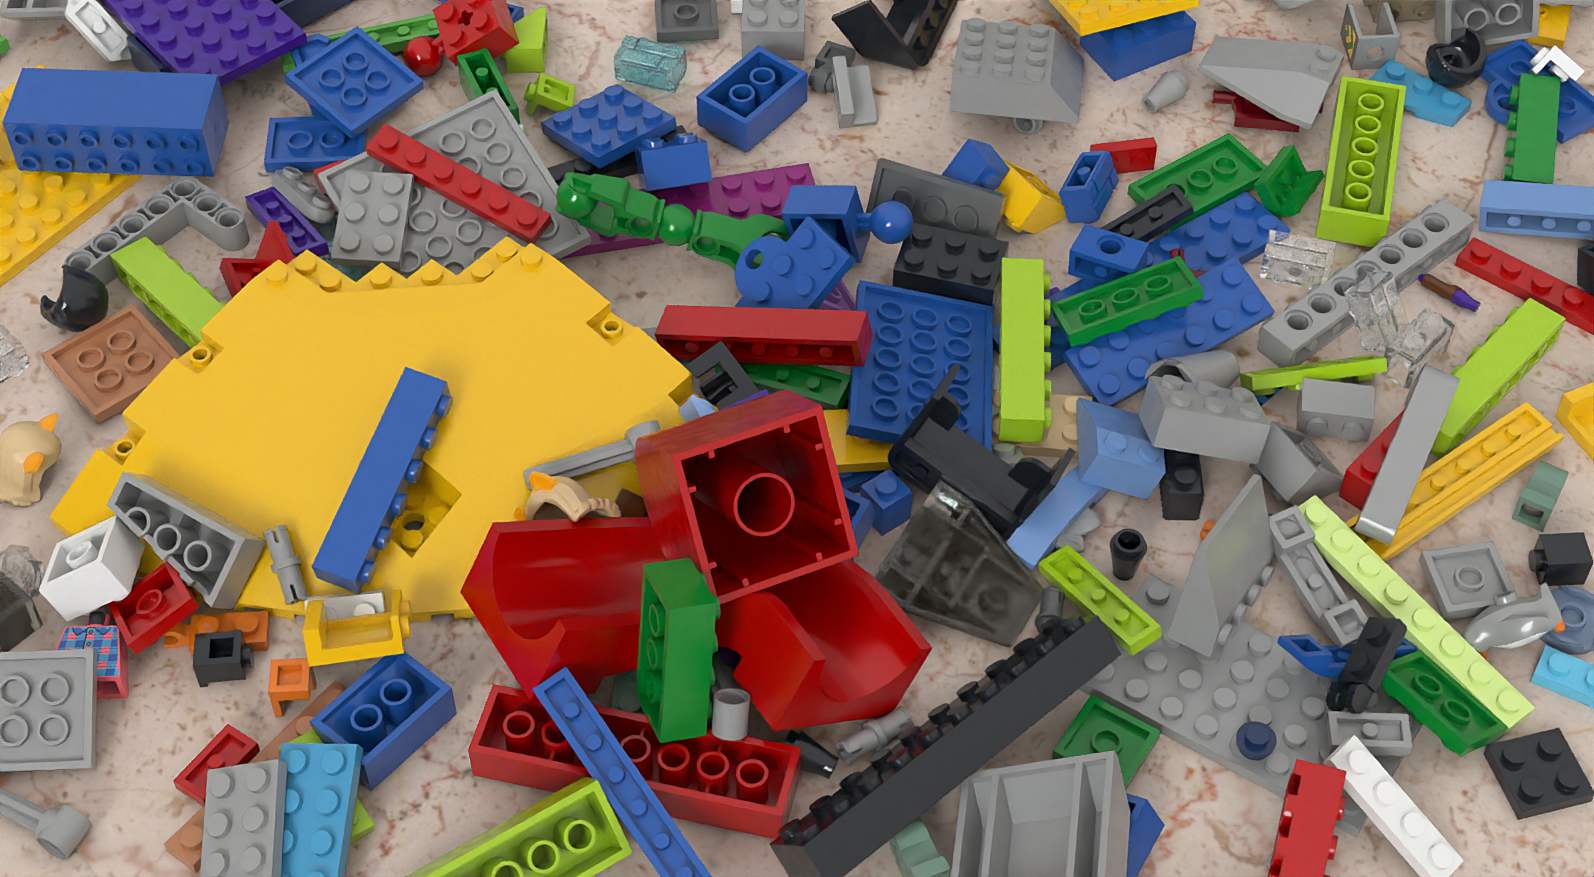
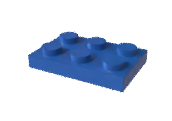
(308, 143)

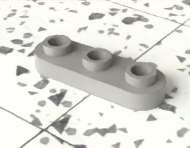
(304, 195)

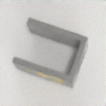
(1358, 45)

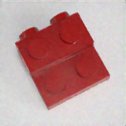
(153, 607)

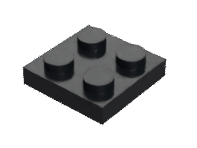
(1538, 773)

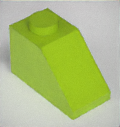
(531, 51)

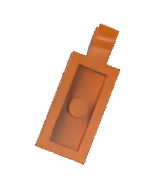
(253, 624)

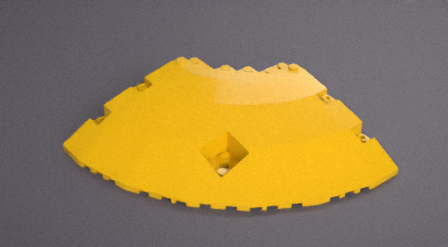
(306, 370)

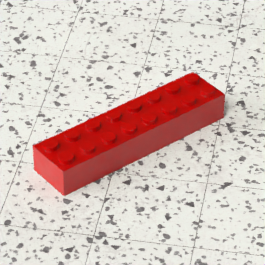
(699, 779)

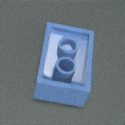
(1116, 450)

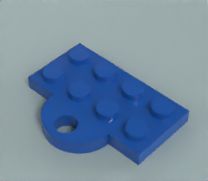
(1504, 70)
(794, 271)

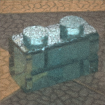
(650, 63)

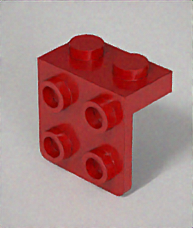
(240, 271)

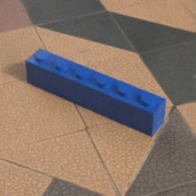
(382, 481)

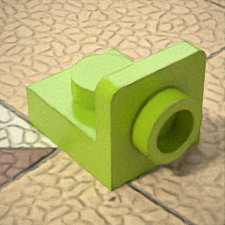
(549, 93)

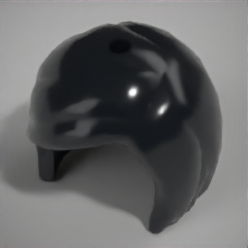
(1457, 62)
(80, 302)

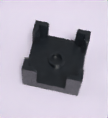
(729, 380)

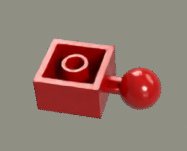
(462, 29)

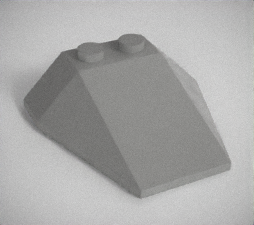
(1275, 75)

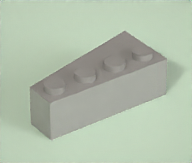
(197, 542)

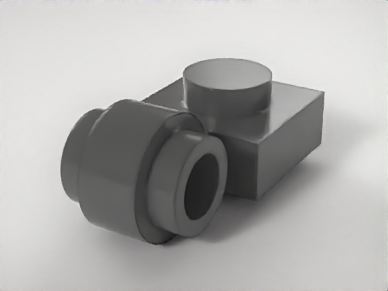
(820, 75)

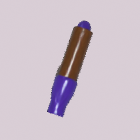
(1451, 292)

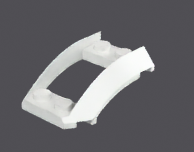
(98, 29)

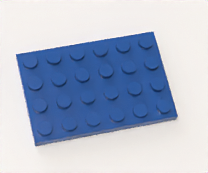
(911, 352)

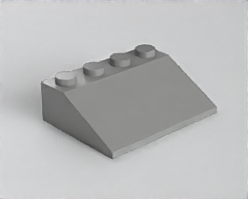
(1226, 573)

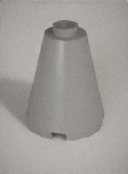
(1212, 366)

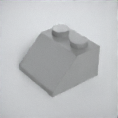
(1296, 467)

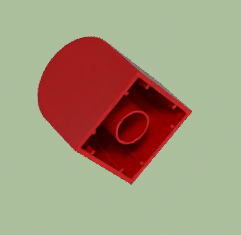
(747, 494)

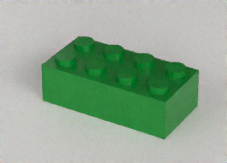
(676, 649)

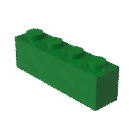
(1532, 129)

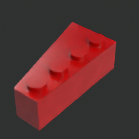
(1308, 821)

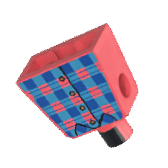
(112, 653)

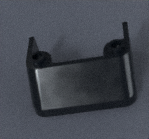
(903, 37)
(938, 449)

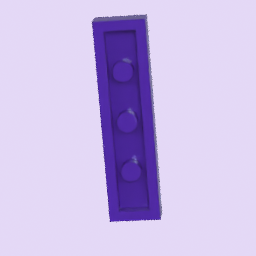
(300, 234)

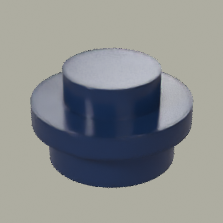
(1256, 740)

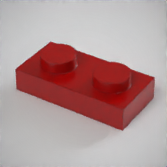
(1130, 154)
(226, 749)

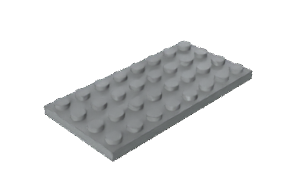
(1209, 698)

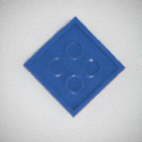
(354, 82)
(608, 125)

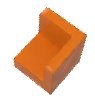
(290, 681)

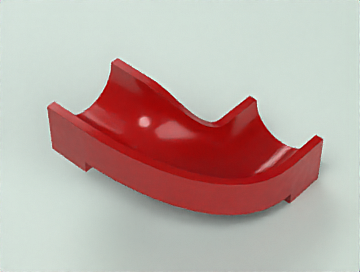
(572, 596)

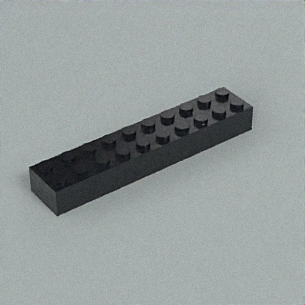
(945, 749)

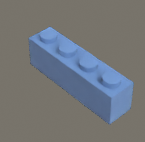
(1537, 209)

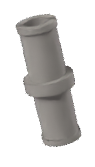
(286, 564)
(874, 735)

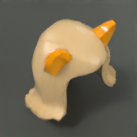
(25, 454)
(562, 499)

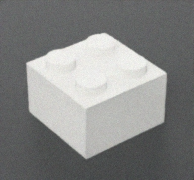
(92, 568)

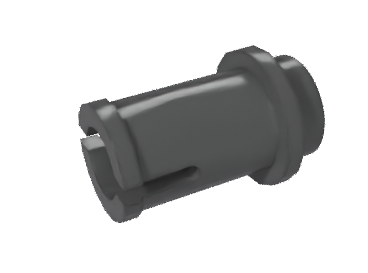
(1050, 606)

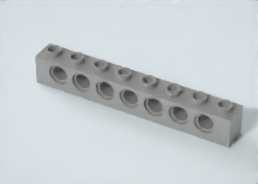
(1324, 313)

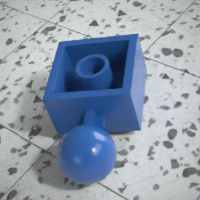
(842, 216)

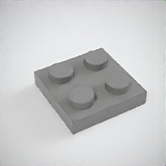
(1465, 578)

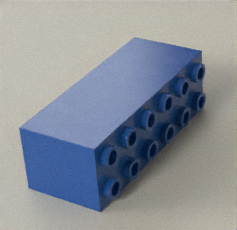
(117, 122)

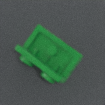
(1286, 183)

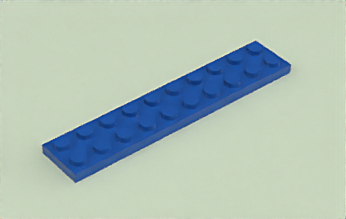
(1226, 231)

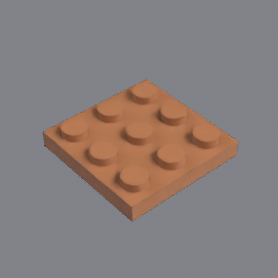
(111, 362)

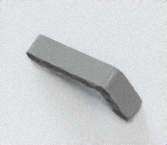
(159, 219)
(1407, 453)

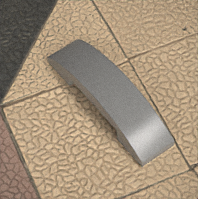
(1313, 580)

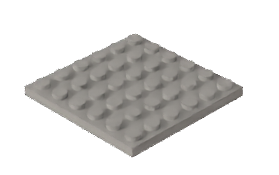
(492, 144)

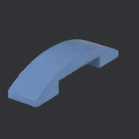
(1054, 515)

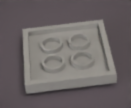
(48, 710)

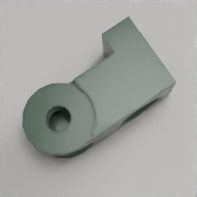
(1541, 493)
(917, 854)

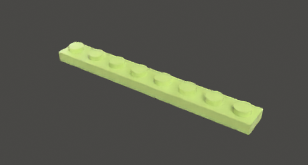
(1425, 627)

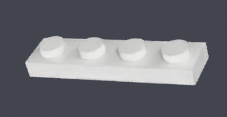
(1393, 811)

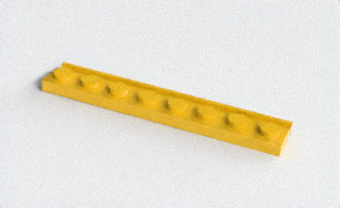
(1468, 475)

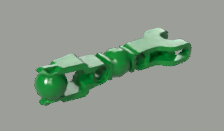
(644, 216)

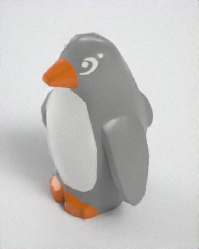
(1514, 621)

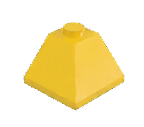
(1029, 201)

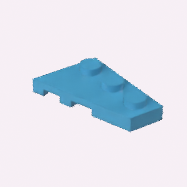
(1423, 96)

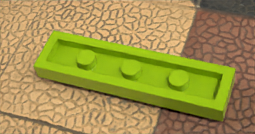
(1360, 368)
(1098, 596)

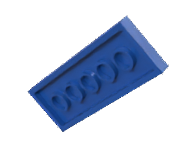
(1117, 362)

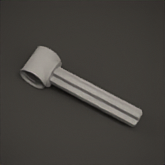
(595, 458)
(729, 705)
(55, 829)

